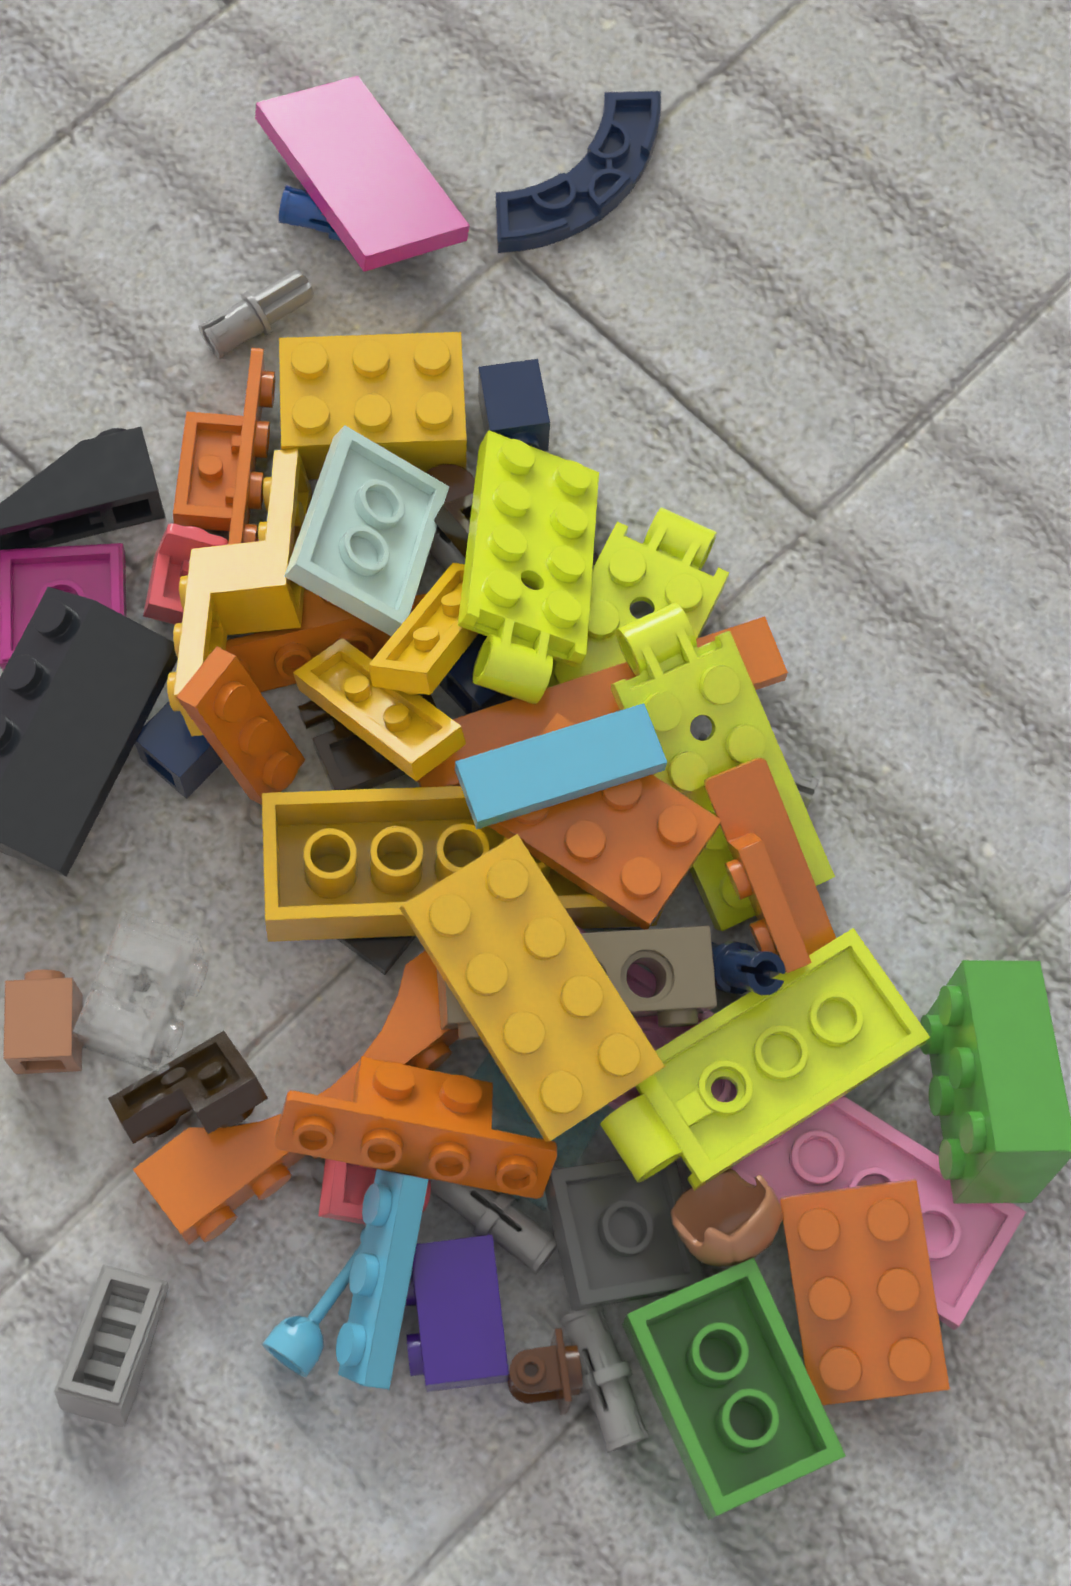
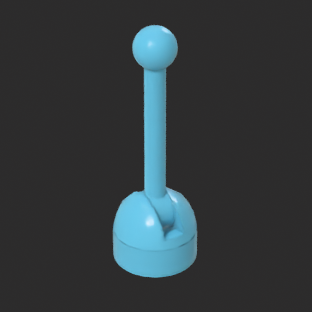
(298, 1339)

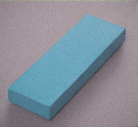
(560, 766)

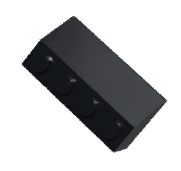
(70, 721)

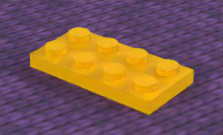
(531, 987)

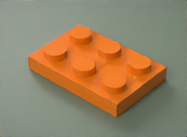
(620, 842)
(864, 1292)

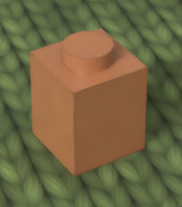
(41, 1023)

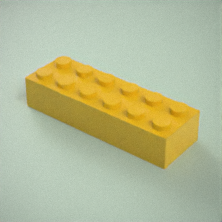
(352, 857)

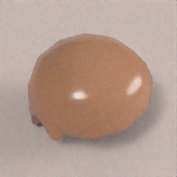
(727, 1219)

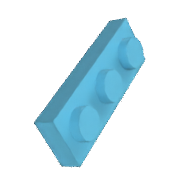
(381, 1278)

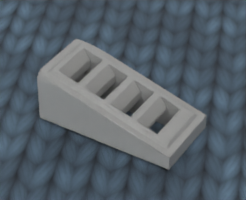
(95, 1402)

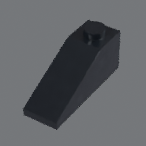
(84, 493)

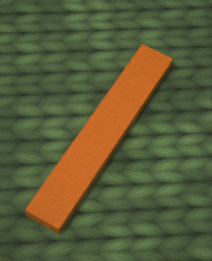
(589, 699)

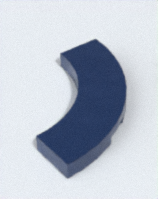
(591, 189)

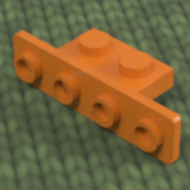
(219, 462)
(276, 654)
(769, 864)
(418, 1127)

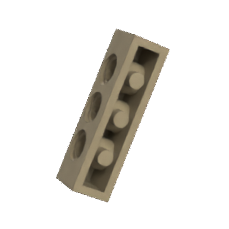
(676, 956)

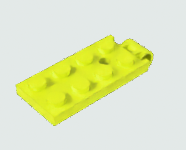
(533, 528)
(657, 572)
(712, 681)
(782, 1052)

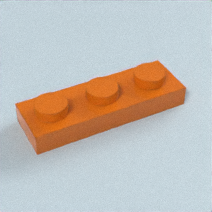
(241, 726)

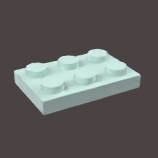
(367, 531)

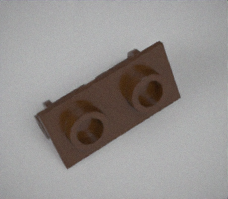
(547, 1373)

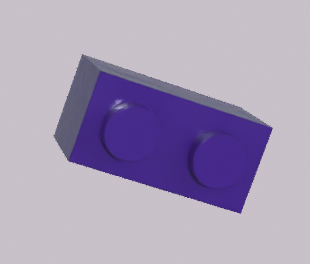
(457, 1315)

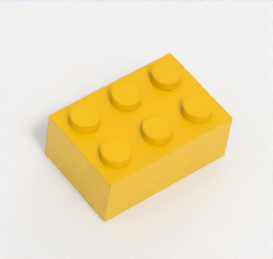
(383, 386)

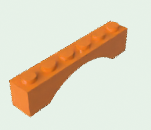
(208, 1176)

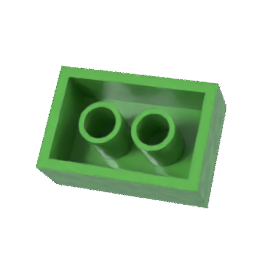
(997, 1083)
(731, 1388)

